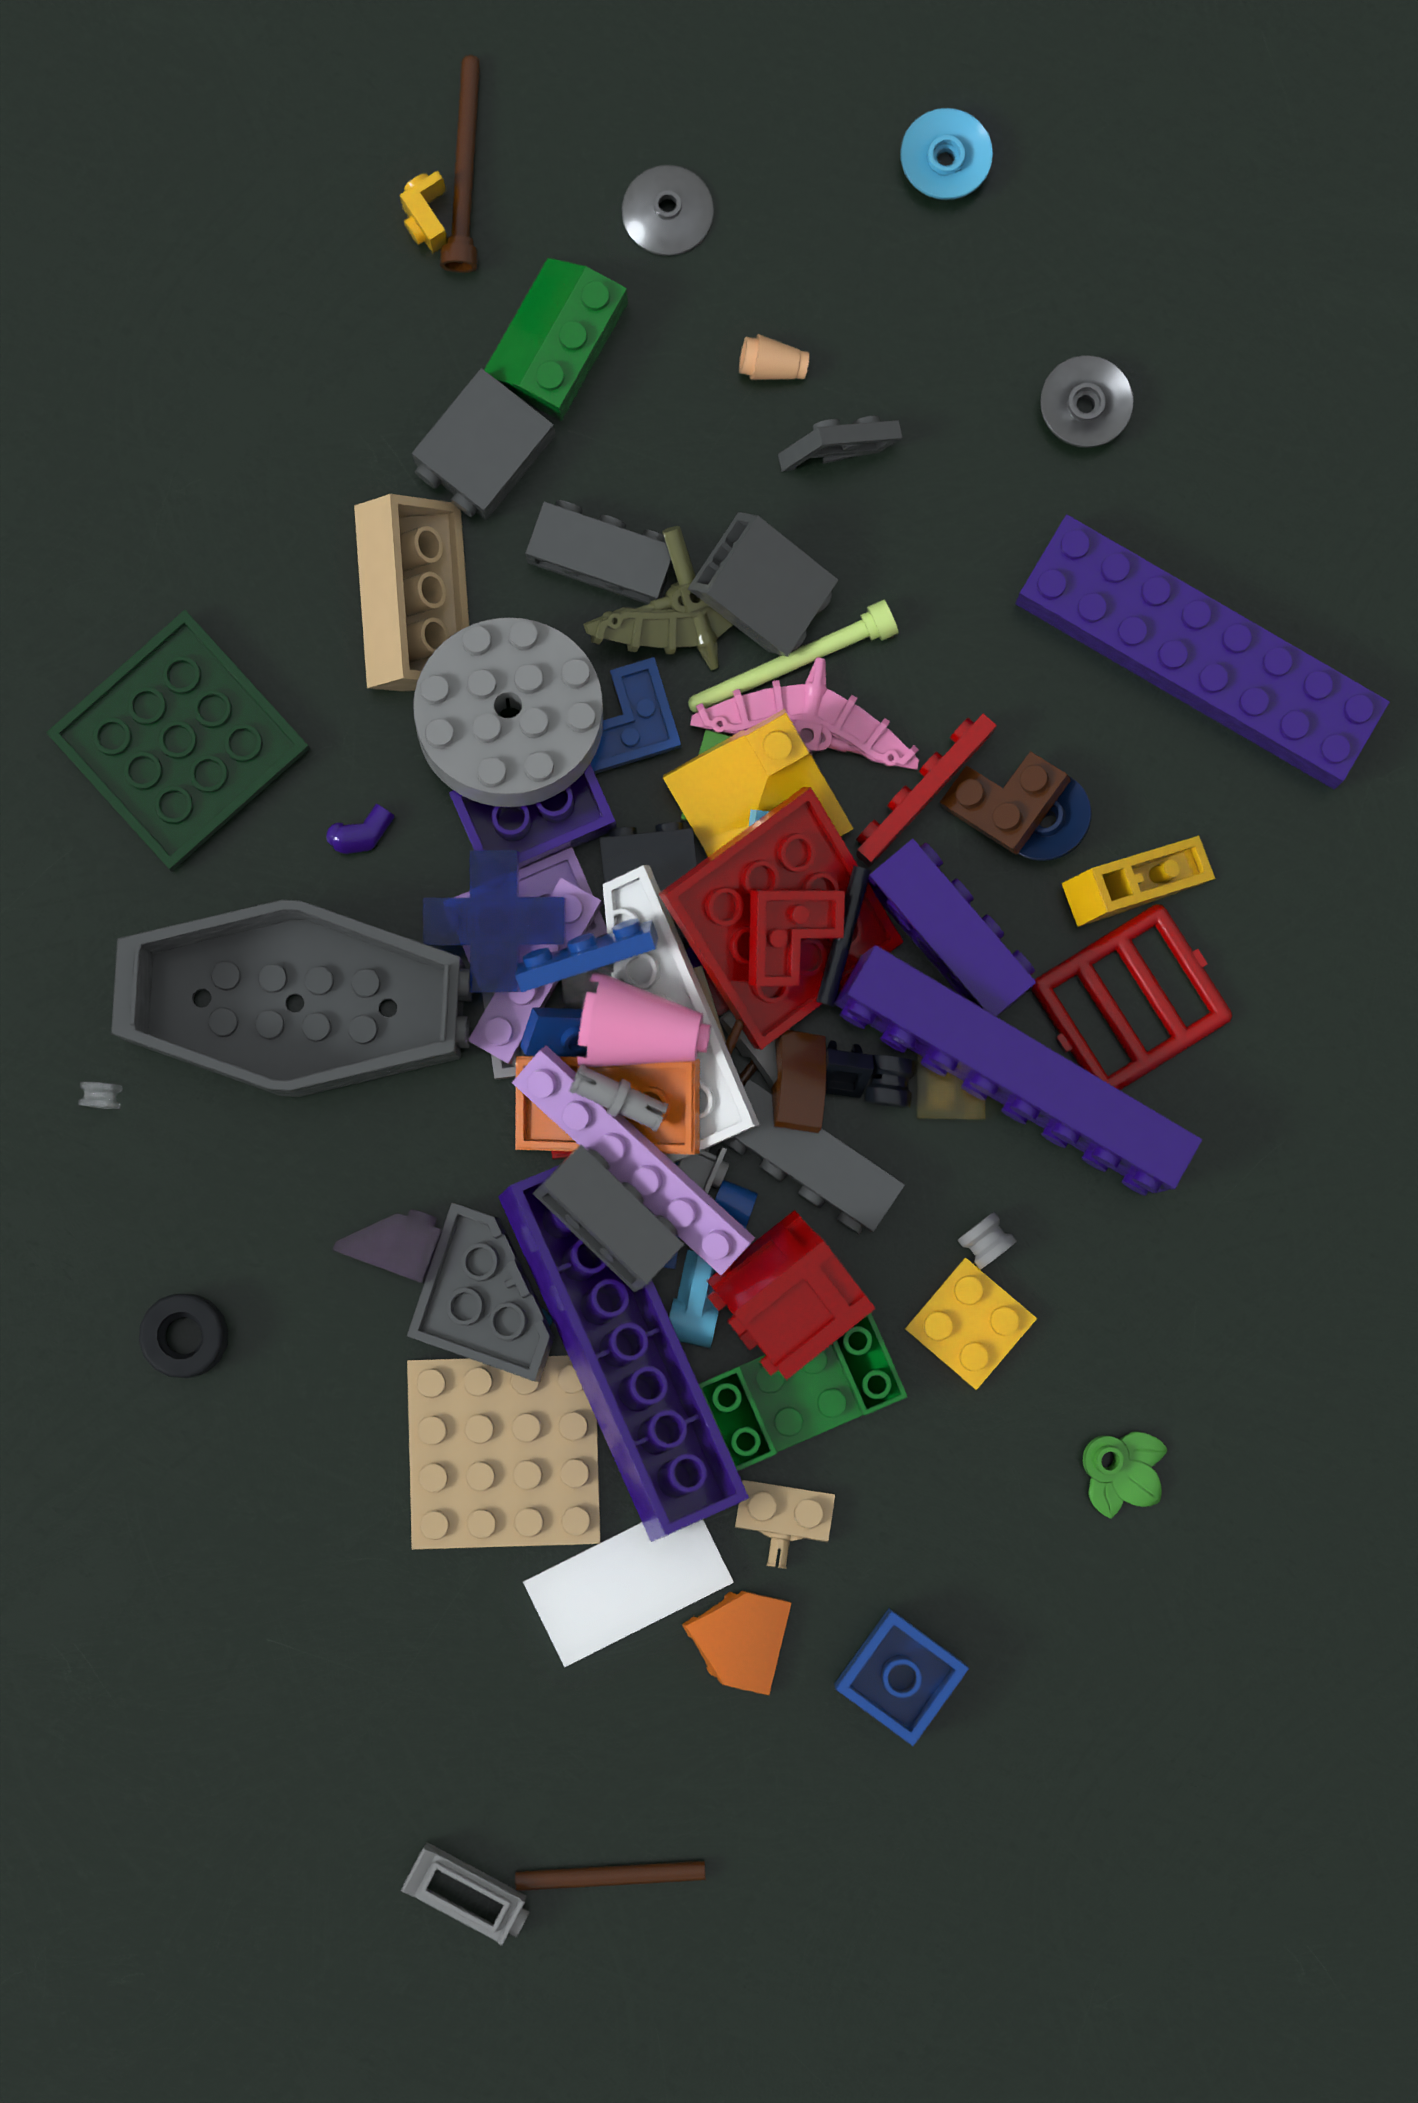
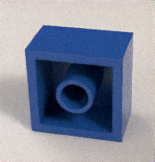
(901, 1676)

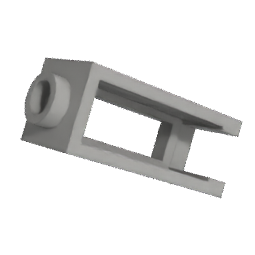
(511, 1915)

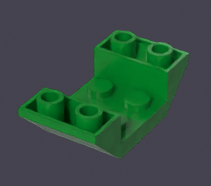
(770, 1414)

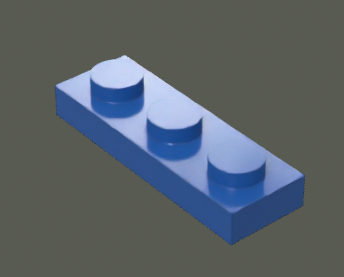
(586, 954)

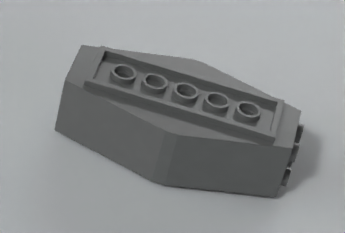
(280, 950)

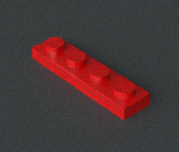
(936, 773)

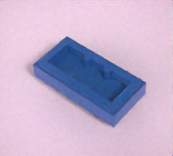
(555, 1028)

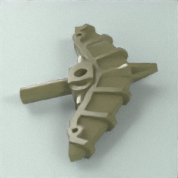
(667, 622)

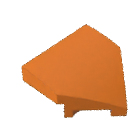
(741, 1639)

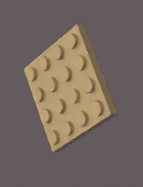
(501, 1456)

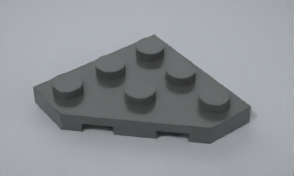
(481, 1298)

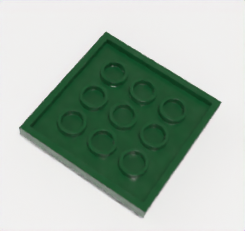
(178, 740)

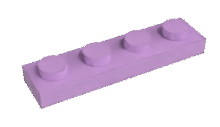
(508, 1013)

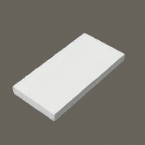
(624, 1587)

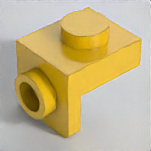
(422, 221)

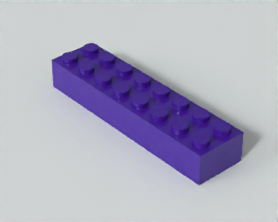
(1201, 652)
(1016, 1072)
(629, 1373)

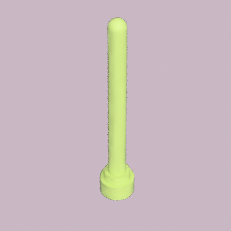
(874, 624)

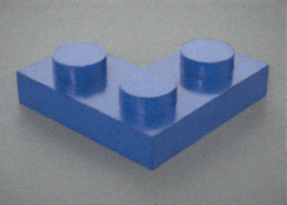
(646, 720)

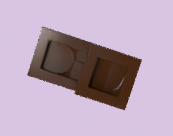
(801, 1081)

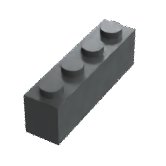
(820, 1164)

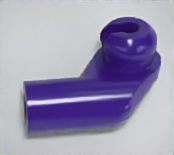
(360, 837)

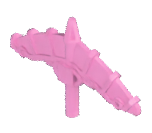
(818, 715)

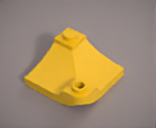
(745, 773)

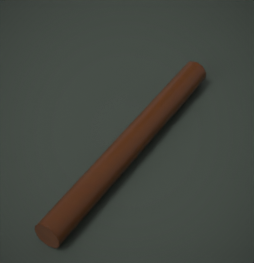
(610, 1875)

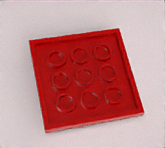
(783, 850)

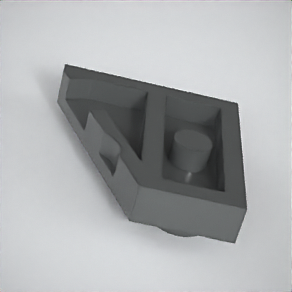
(839, 441)

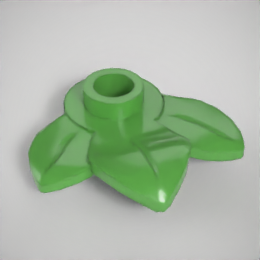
(1129, 1476)

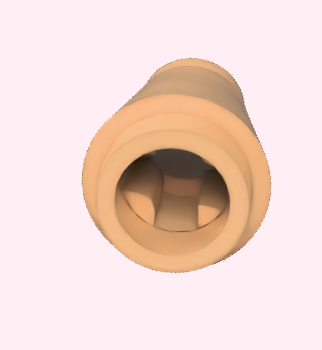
(771, 360)

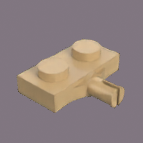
(785, 1516)

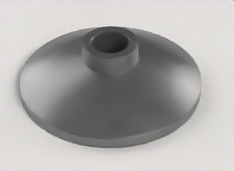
(671, 231)
(1092, 380)

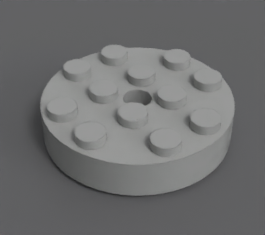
(515, 757)

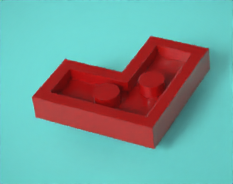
(778, 925)

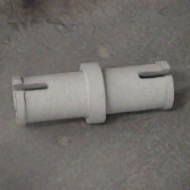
(618, 1097)

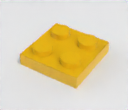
(970, 1323)

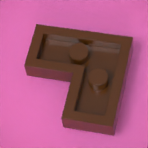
(1010, 812)

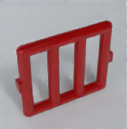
(1121, 941)

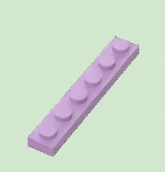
(636, 1161)

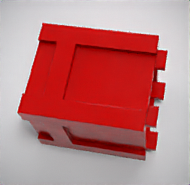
(789, 1296)

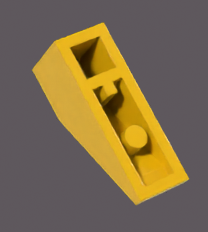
(1137, 880)

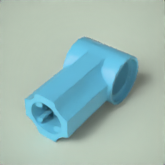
(692, 1312)

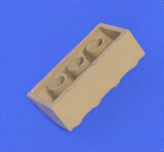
(408, 584)

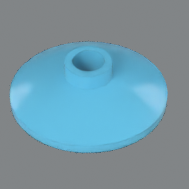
(950, 133)

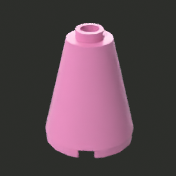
(637, 1027)

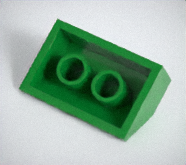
(557, 335)

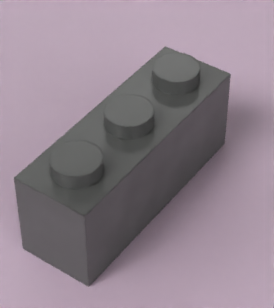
(600, 552)
(609, 1217)

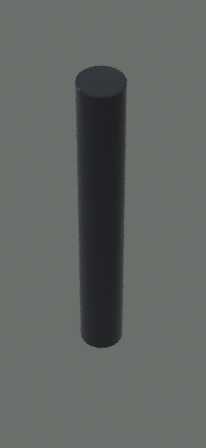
(841, 946)

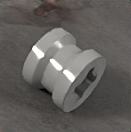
(987, 1240)

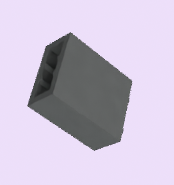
(482, 445)
(763, 584)

